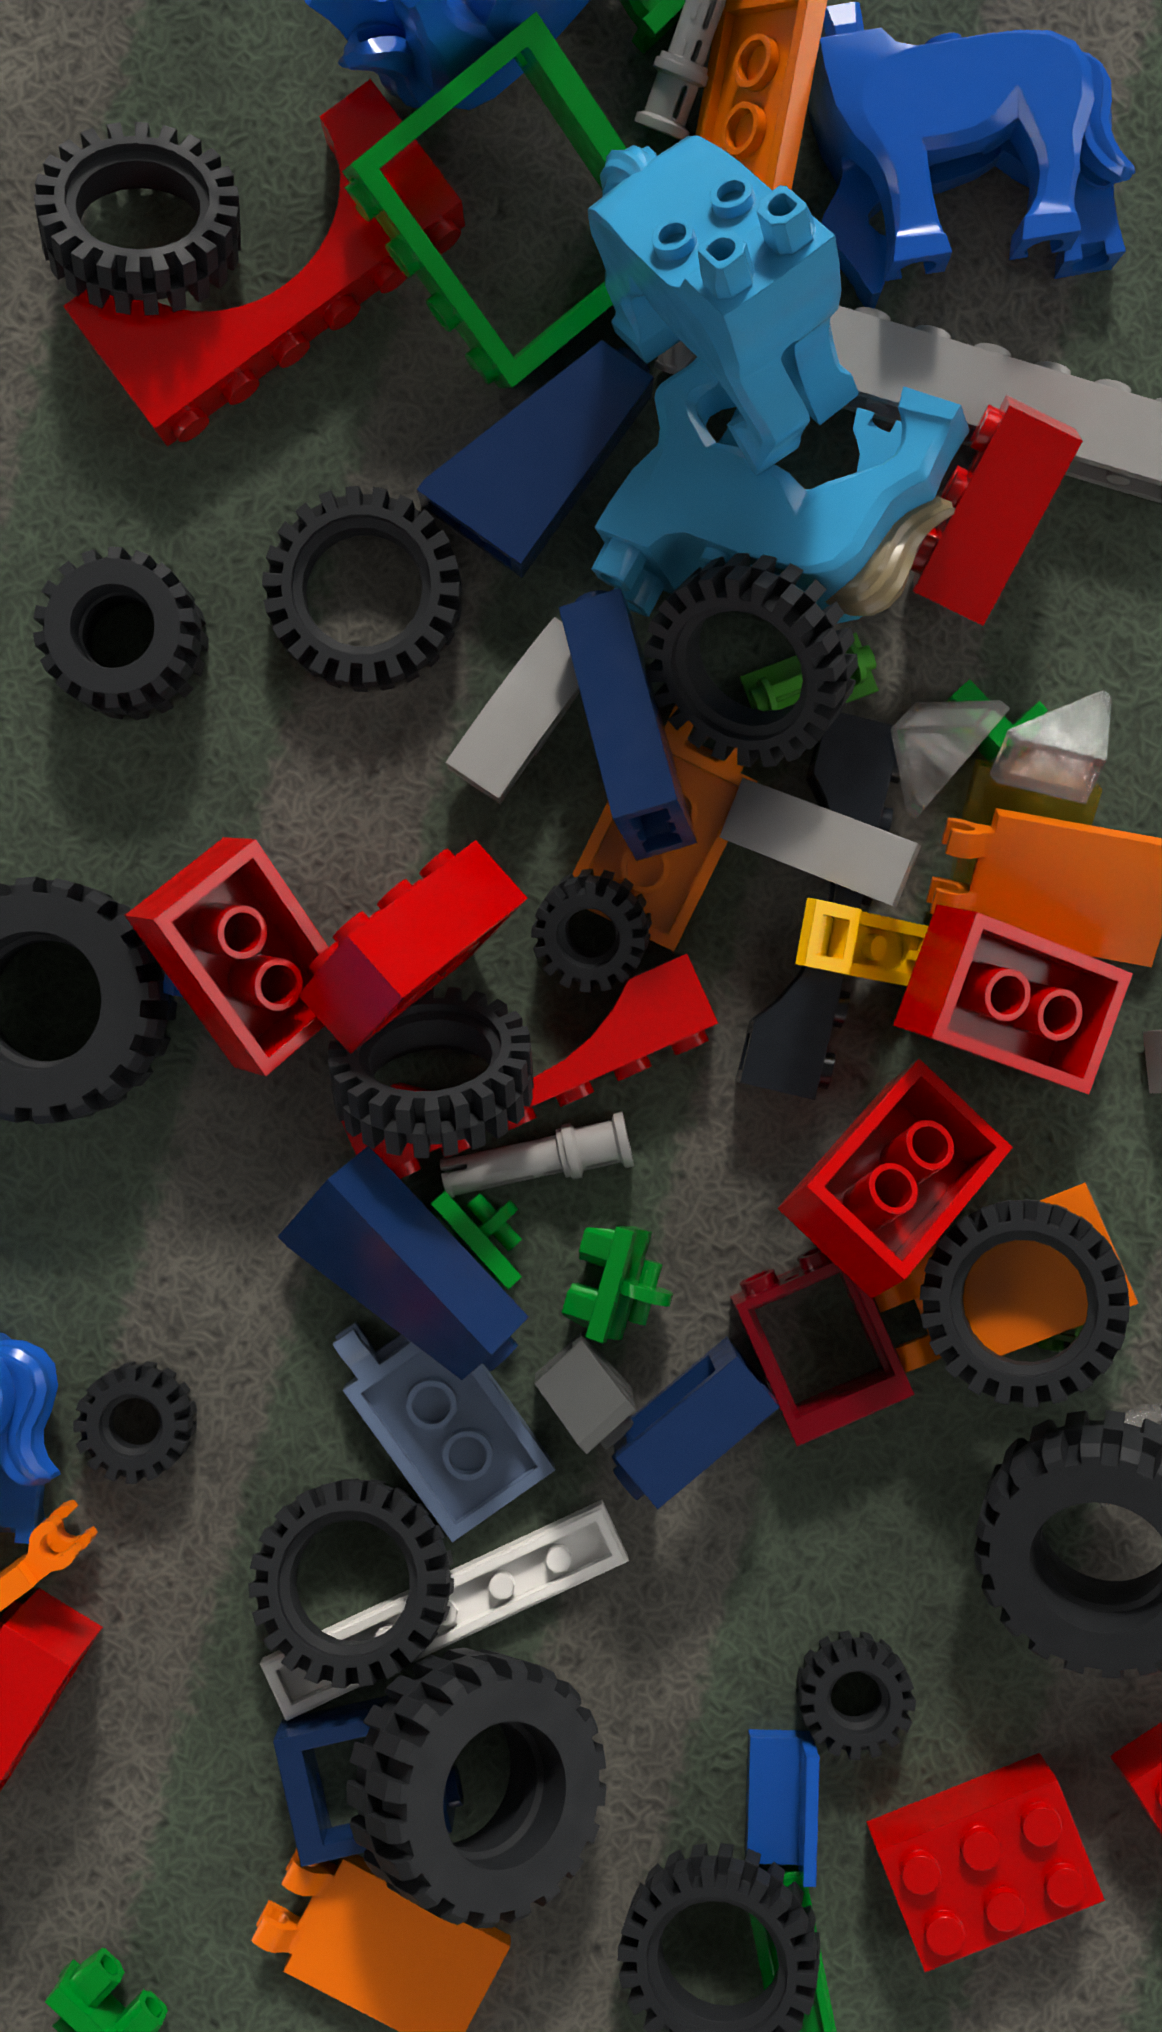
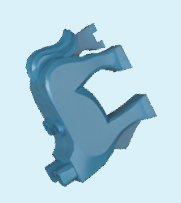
(733, 274)

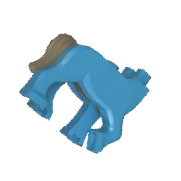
(704, 503)

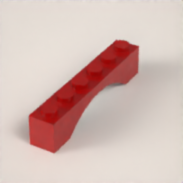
(650, 1014)

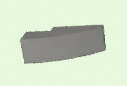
(518, 716)
(820, 841)

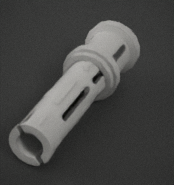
(682, 69)
(568, 1152)

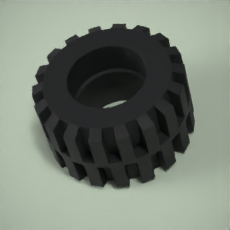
(80, 603)

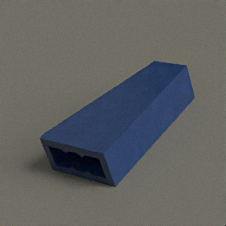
(537, 460)
(626, 725)
(405, 1266)

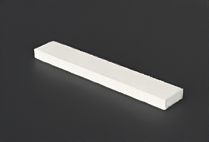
(483, 1595)

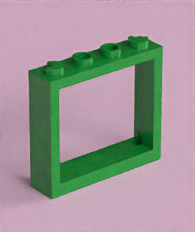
(412, 250)

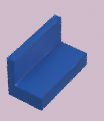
(783, 1799)

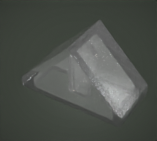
(936, 741)
(1058, 751)

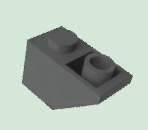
(587, 1394)

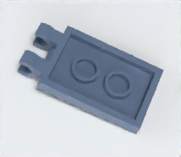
(447, 1435)

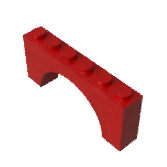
(196, 361)

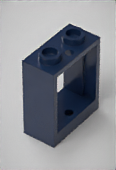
(691, 1424)
(303, 1786)

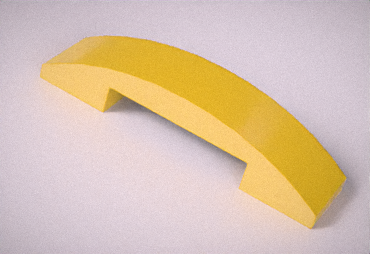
(858, 942)

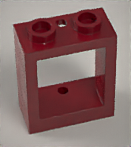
(845, 1401)

